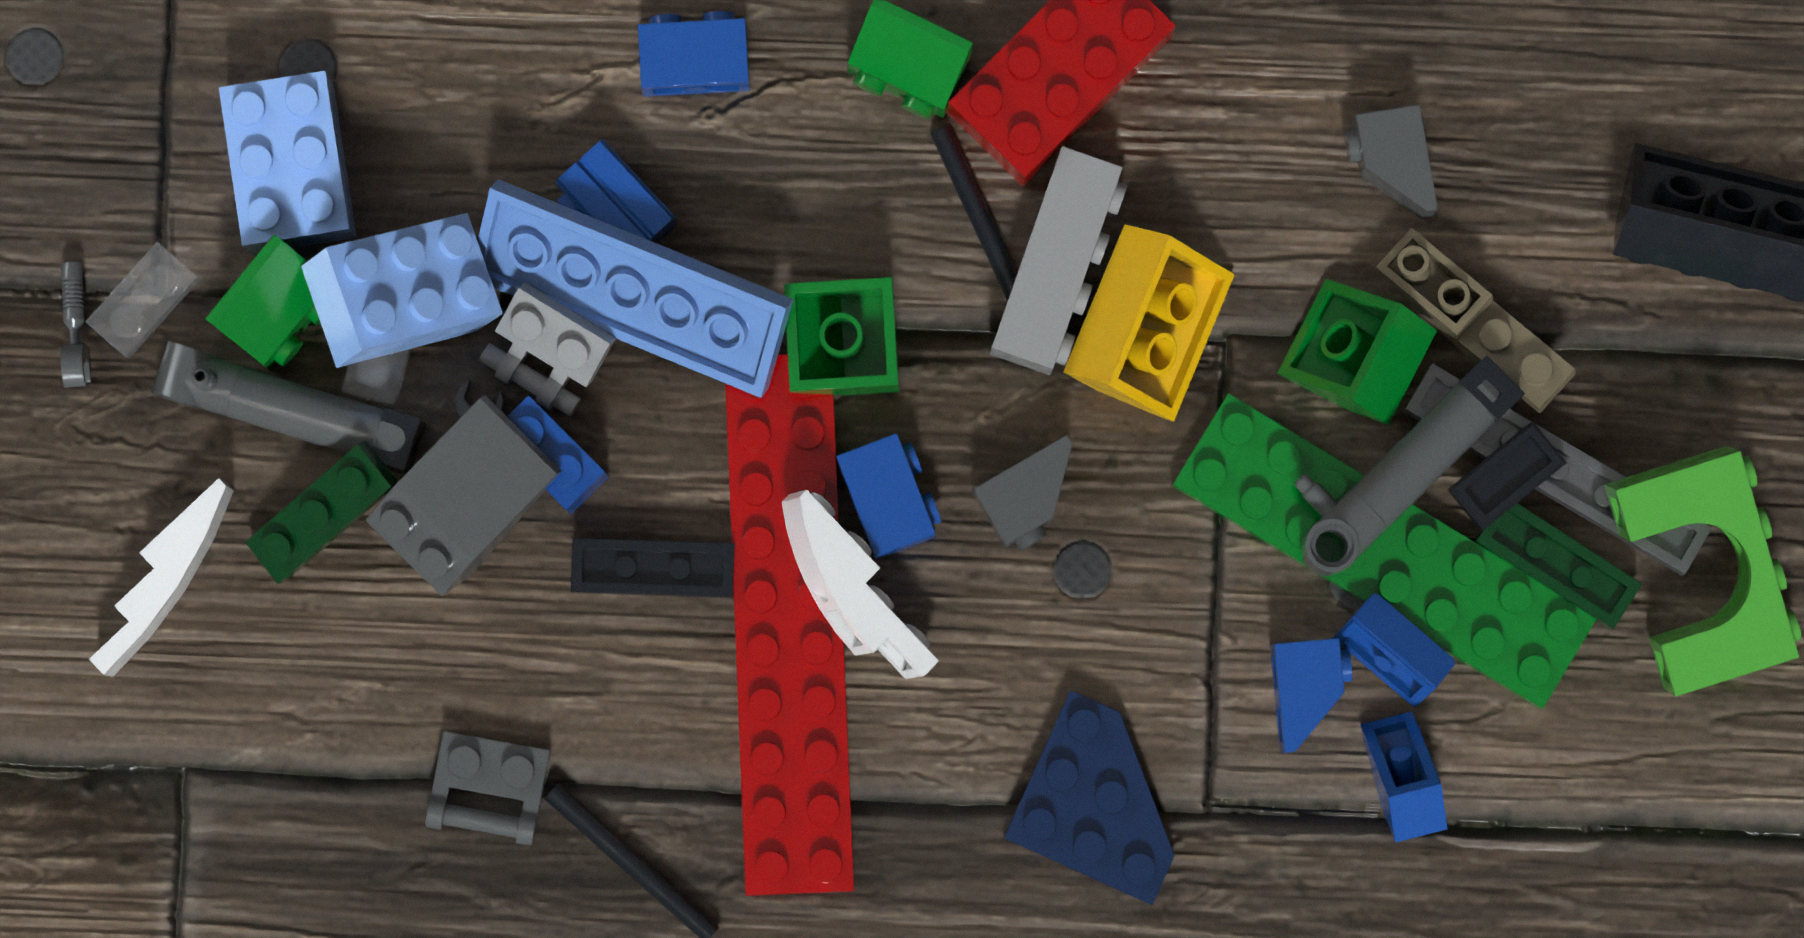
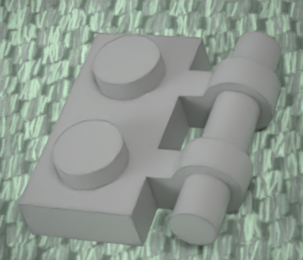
(554, 336)

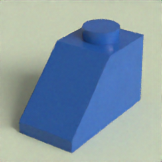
(1306, 686)
(1404, 777)

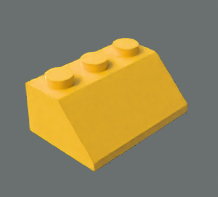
(1149, 321)

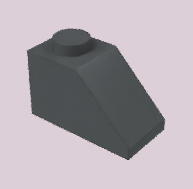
(1394, 156)
(1025, 495)

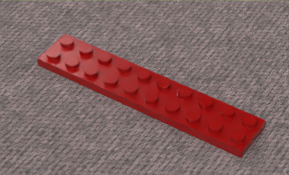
(786, 650)

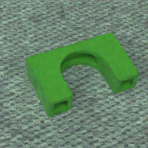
(1753, 624)

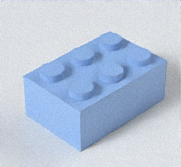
(287, 161)
(401, 289)

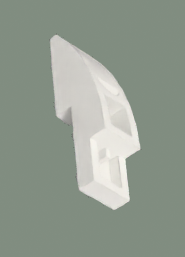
(836, 573)

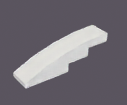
(175, 559)

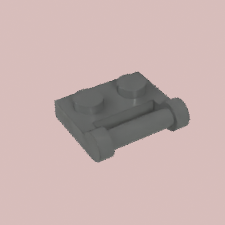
(488, 769)

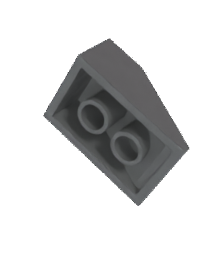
(463, 496)

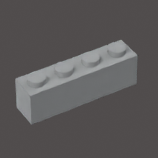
(1057, 260)

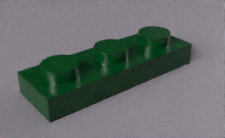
(322, 512)
(1560, 564)

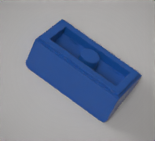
(1395, 650)

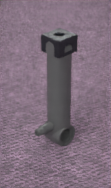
(286, 406)
(1407, 467)

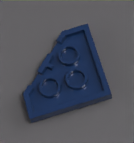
(1093, 804)

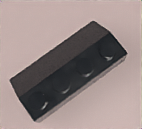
(1712, 221)

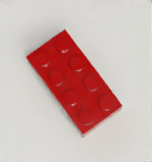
(1056, 78)

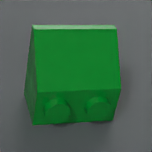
(909, 59)
(268, 306)
(842, 337)
(1358, 350)

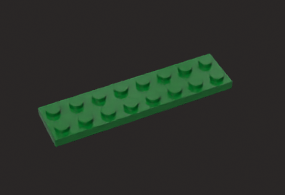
(1423, 568)

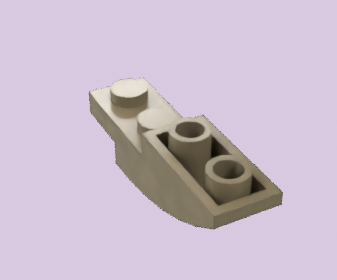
(1472, 320)

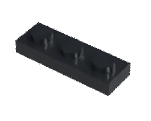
(652, 568)

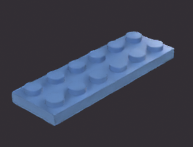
(635, 288)

